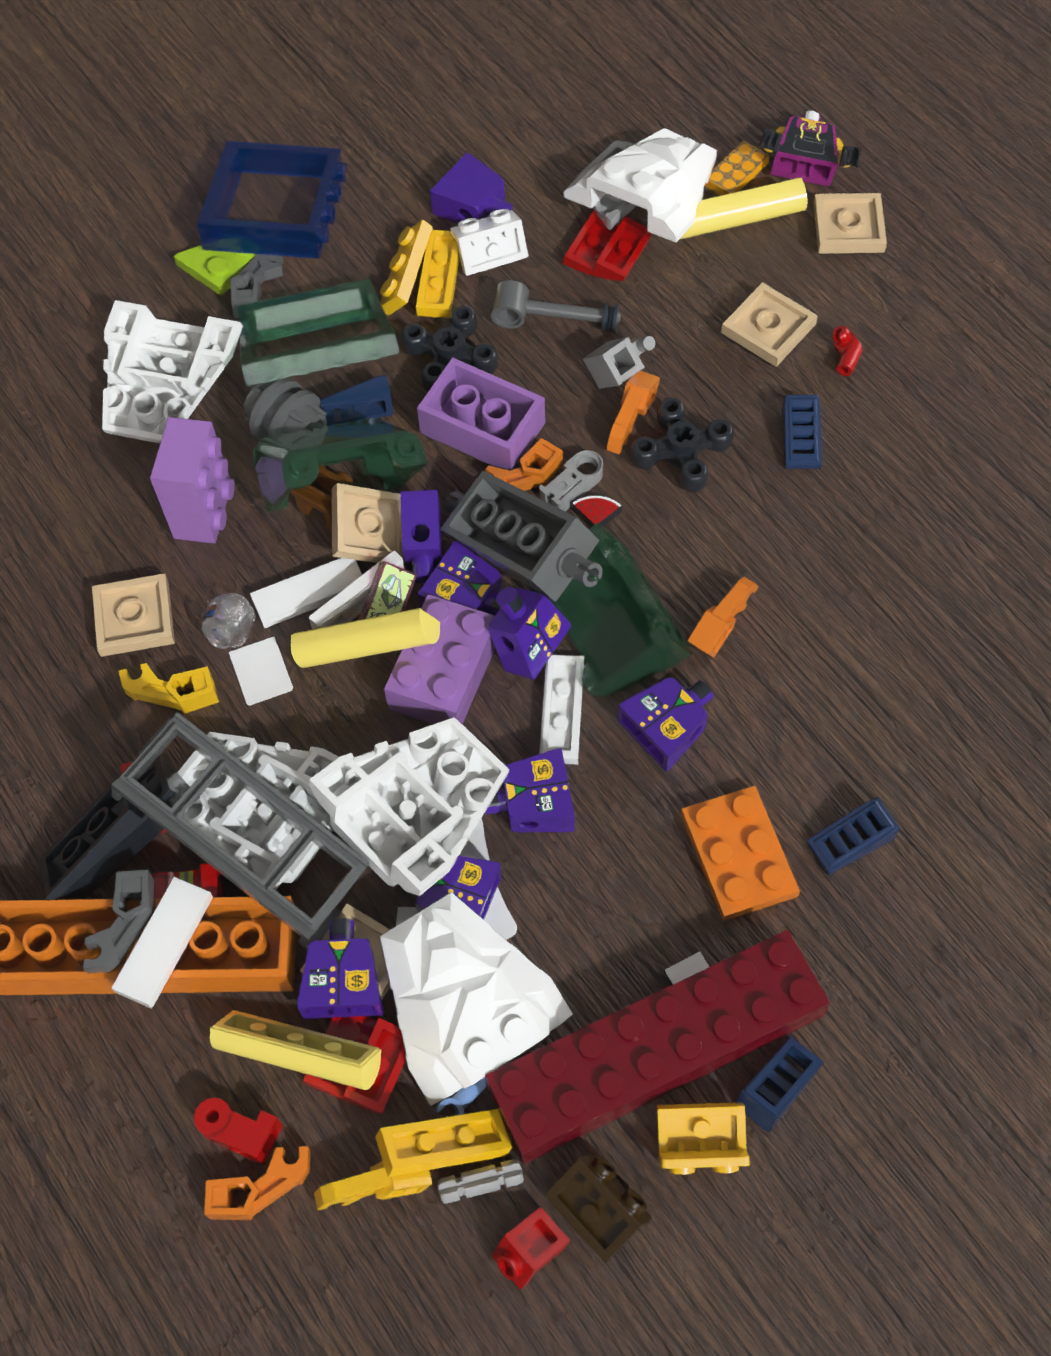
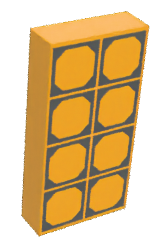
(737, 169)

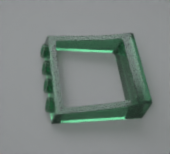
(308, 313)

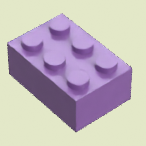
(481, 415)
(192, 480)
(443, 677)

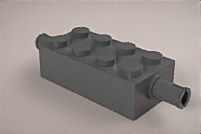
(522, 536)

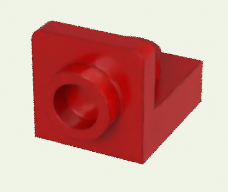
(529, 1247)

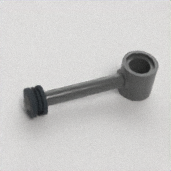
(512, 306)

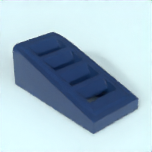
(359, 402)
(801, 410)
(880, 817)
(760, 1102)

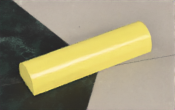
(748, 207)
(364, 638)
(297, 1049)

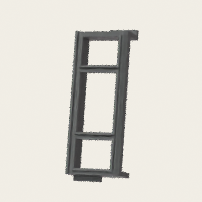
(218, 858)

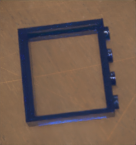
(271, 238)

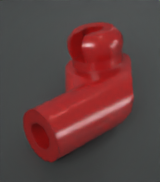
(848, 348)

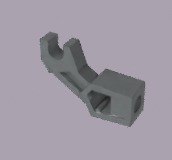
(246, 286)
(129, 923)

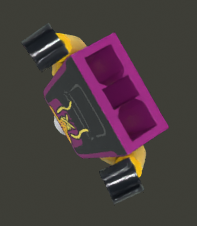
(808, 150)

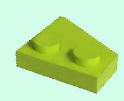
(213, 267)

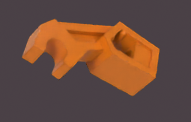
(636, 399)
(526, 477)
(719, 621)
(267, 1189)

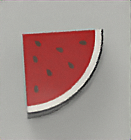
(596, 509)

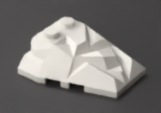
(657, 174)
(159, 368)
(411, 801)
(244, 823)
(464, 997)

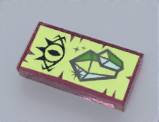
(388, 591)

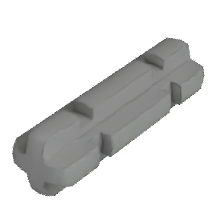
(480, 1181)

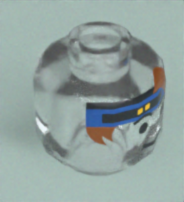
(228, 621)

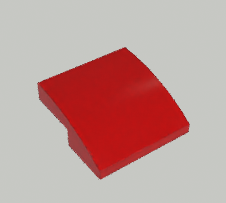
(606, 251)
(376, 1034)

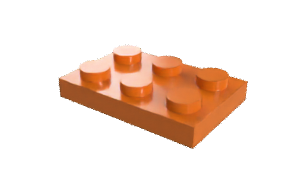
(739, 853)

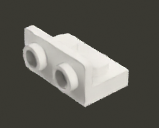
(490, 241)

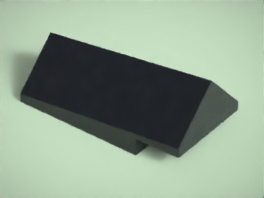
(106, 837)

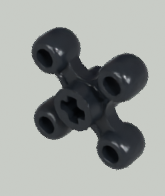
(449, 344)
(682, 444)

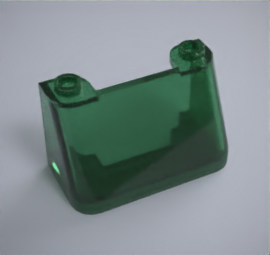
(294, 457)
(619, 621)

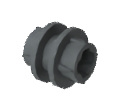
(282, 408)

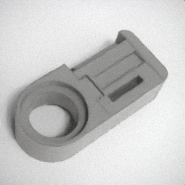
(572, 483)

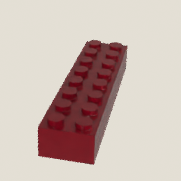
(656, 1046)

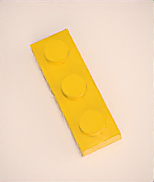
(405, 266)
(438, 275)
(443, 1142)

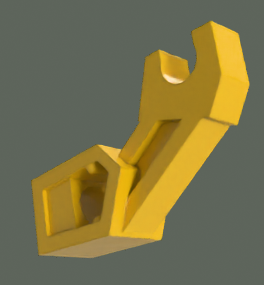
(164, 693)
(369, 1183)

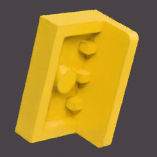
(702, 1137)

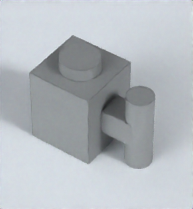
(617, 360)

